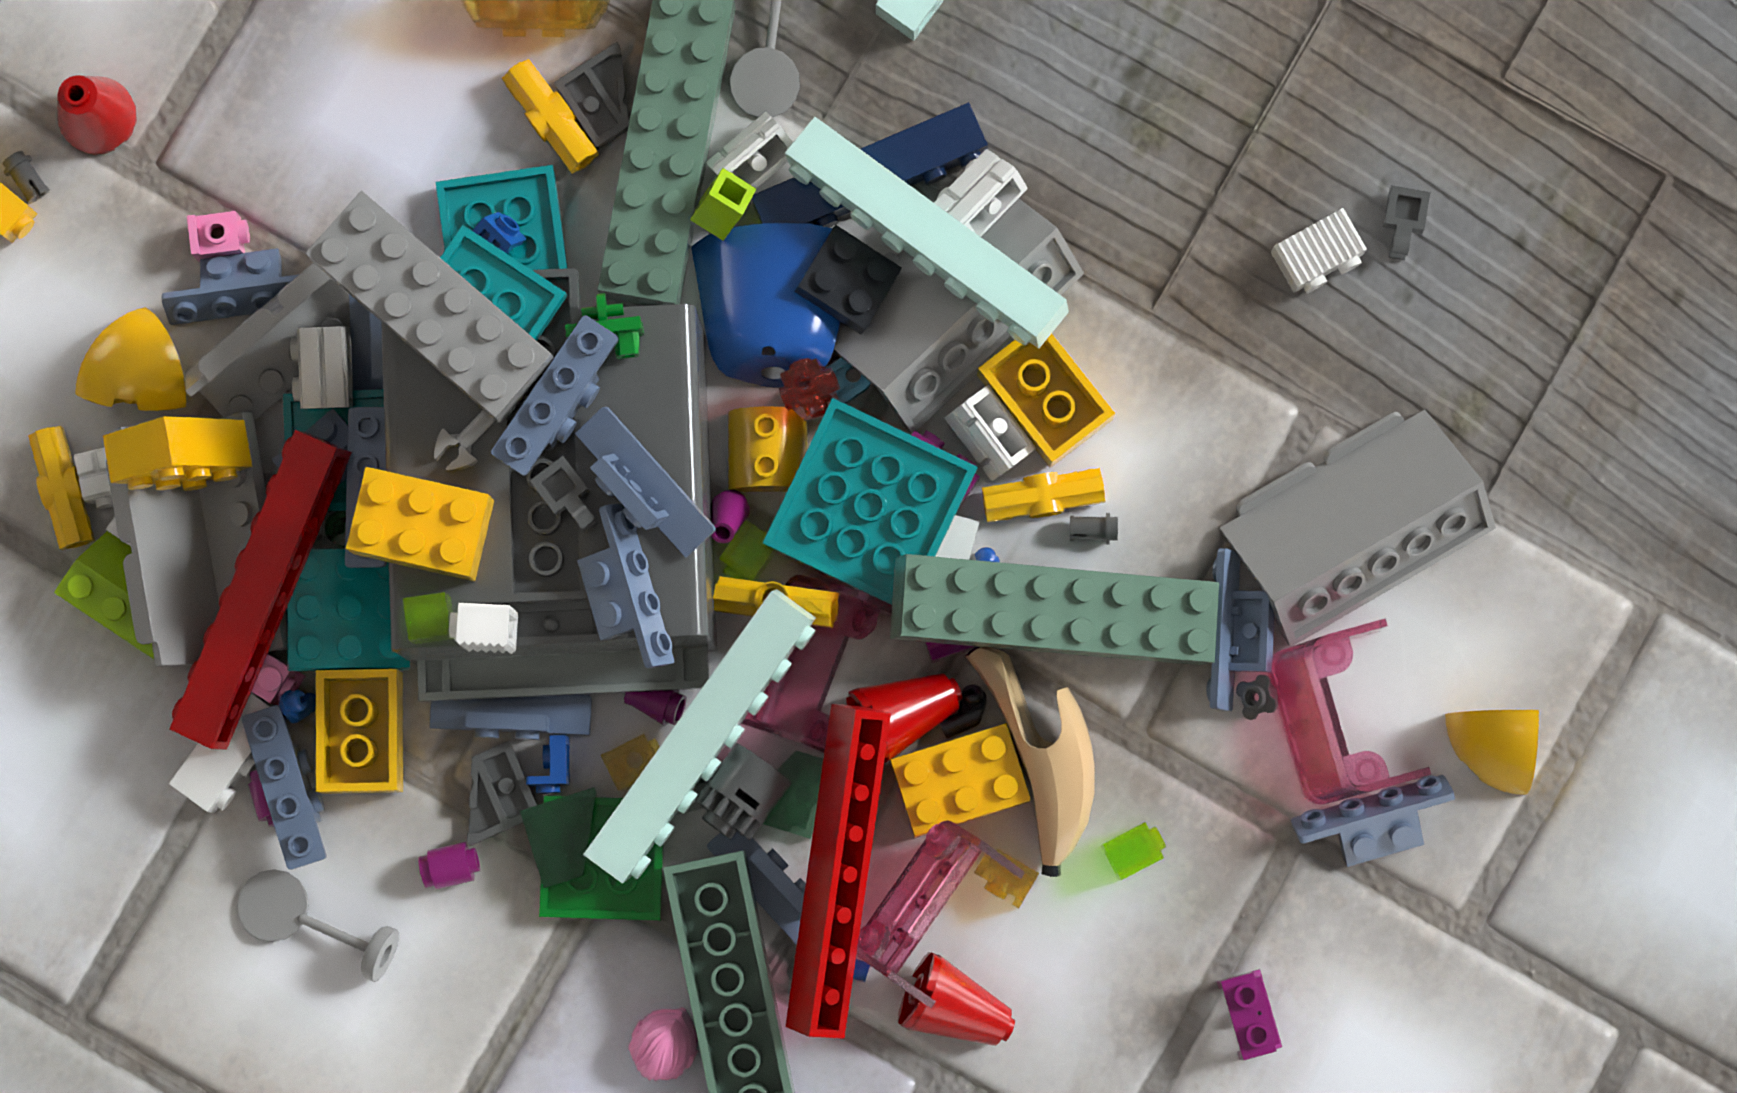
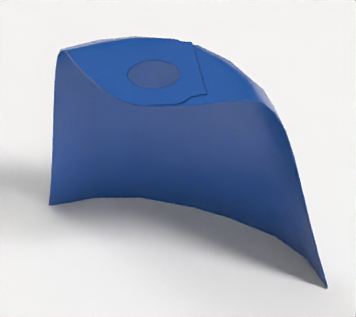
(752, 302)

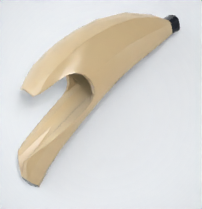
(1058, 771)

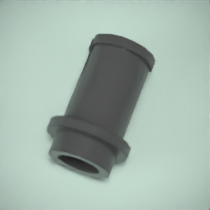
(24, 175)
(1094, 528)

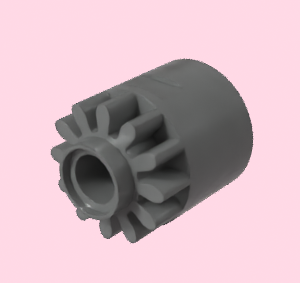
(741, 793)

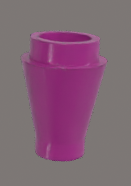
(728, 514)
(659, 705)

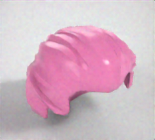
(664, 1044)

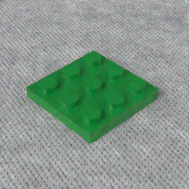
(600, 894)

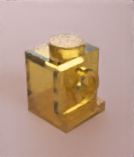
(617, 764)
(1002, 882)

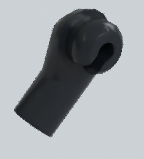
(969, 712)

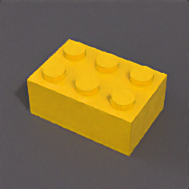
(1047, 396)
(177, 452)
(420, 524)
(359, 731)
(961, 779)

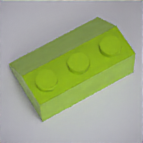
(100, 590)

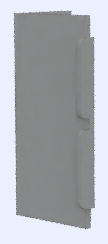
(930, 341)
(254, 361)
(1358, 521)
(187, 554)

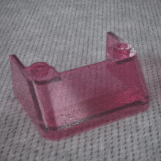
(797, 700)
(1313, 724)
(919, 898)

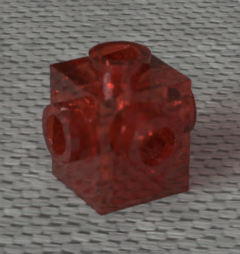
(819, 384)

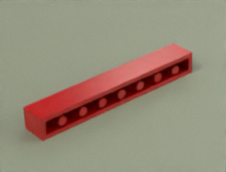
(259, 590)
(837, 871)

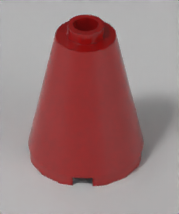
(95, 113)
(914, 707)
(961, 1006)

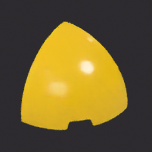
(133, 365)
(1497, 746)

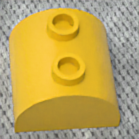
(764, 448)

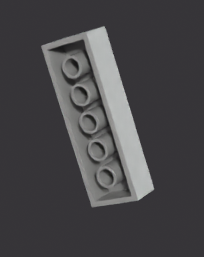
(430, 307)

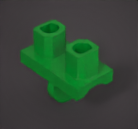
(627, 329)

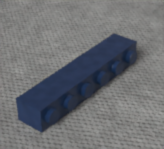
(912, 155)

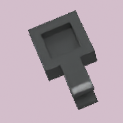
(1406, 214)
(562, 490)

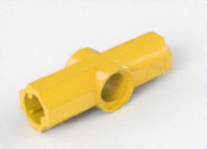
(550, 116)
(60, 488)
(1043, 495)
(746, 597)

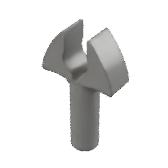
(465, 439)

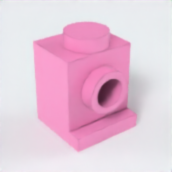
(232, 242)
(275, 680)

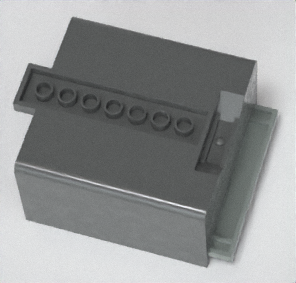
(534, 553)

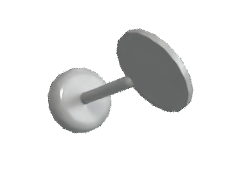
(765, 76)
(277, 905)

